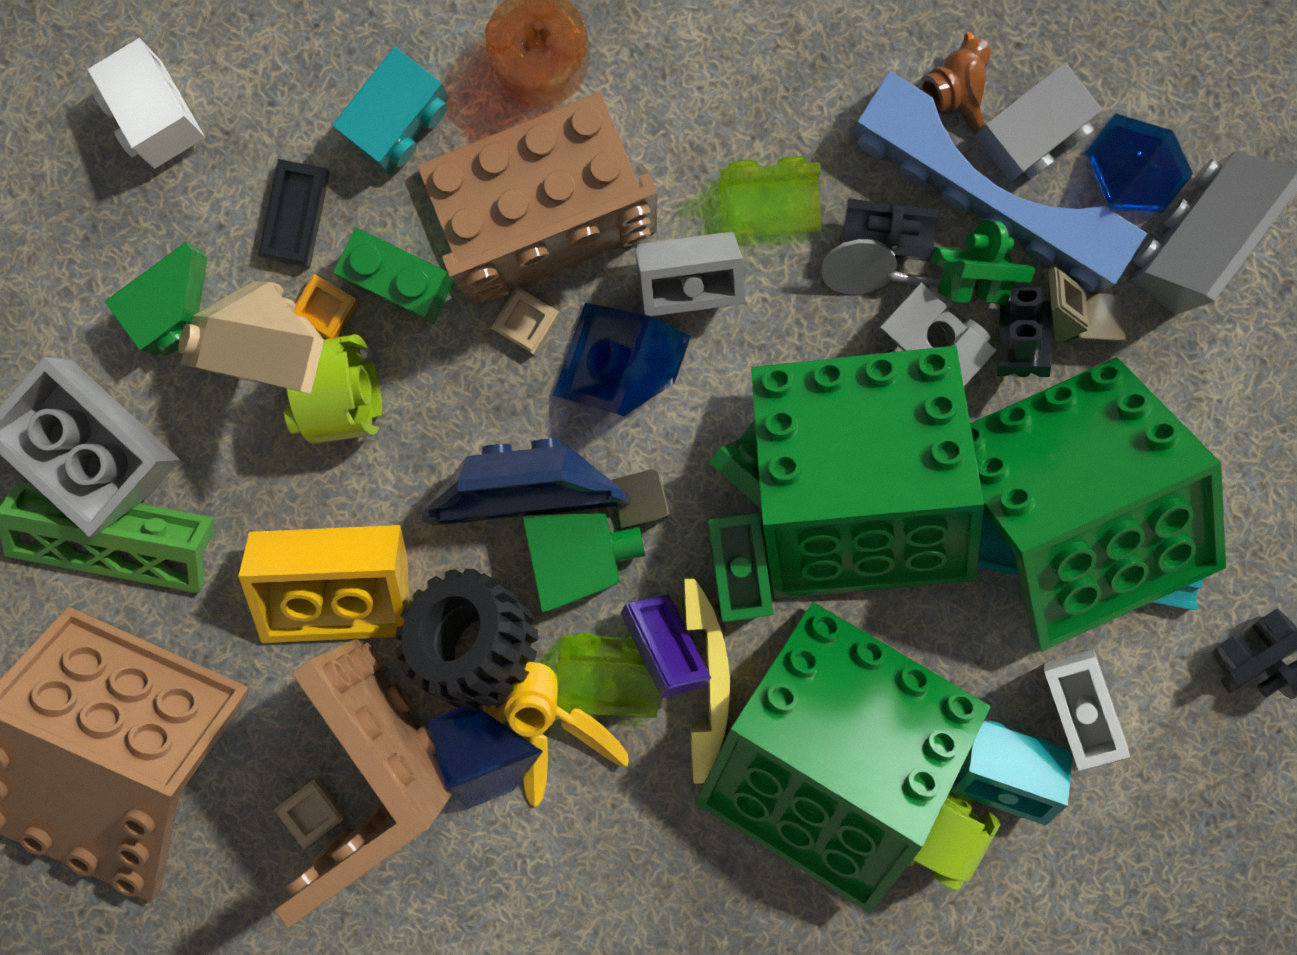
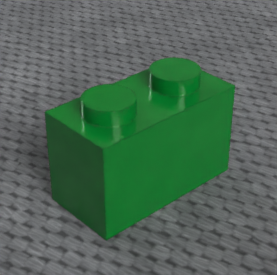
(394, 275)
(739, 567)

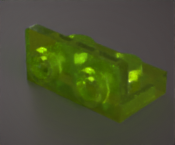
(770, 198)
(604, 677)

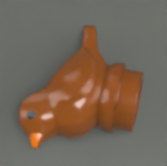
(960, 81)

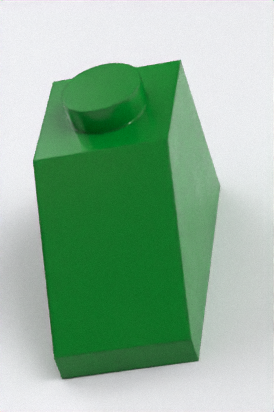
(162, 300)

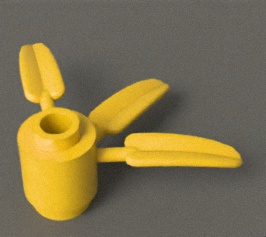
(532, 711)

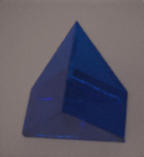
(1138, 165)
(480, 755)

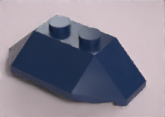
(521, 484)

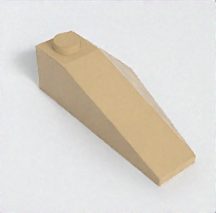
(254, 339)

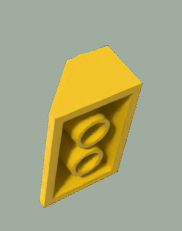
(326, 583)

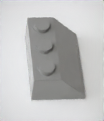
(1213, 230)
(80, 445)

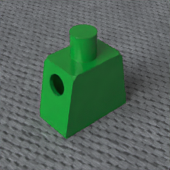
(577, 555)

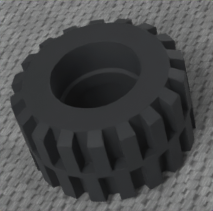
(439, 620)

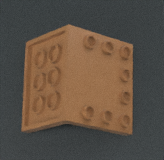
(538, 199)
(102, 746)
(391, 755)

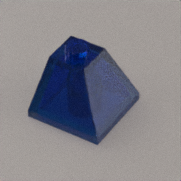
(620, 359)

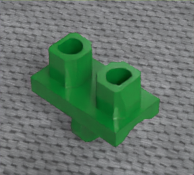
(983, 260)

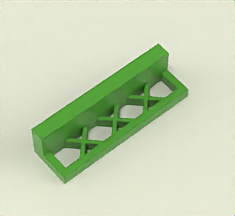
(144, 532)

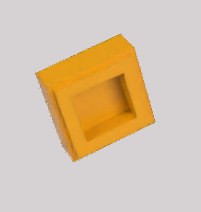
(325, 307)

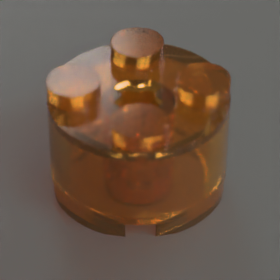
(526, 72)

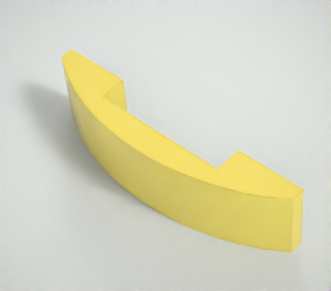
(708, 738)

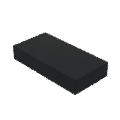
(294, 213)

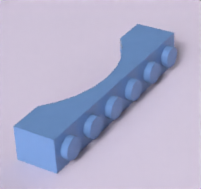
(907, 129)

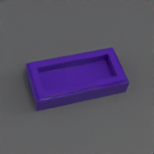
(665, 646)

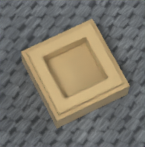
(525, 320)
(310, 812)

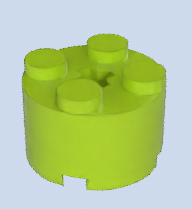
(342, 395)
(957, 841)

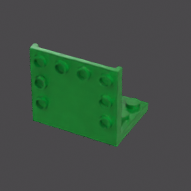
(867, 472)
(1099, 500)
(843, 757)

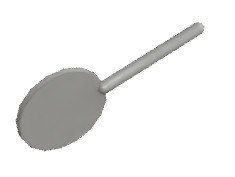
(865, 267)

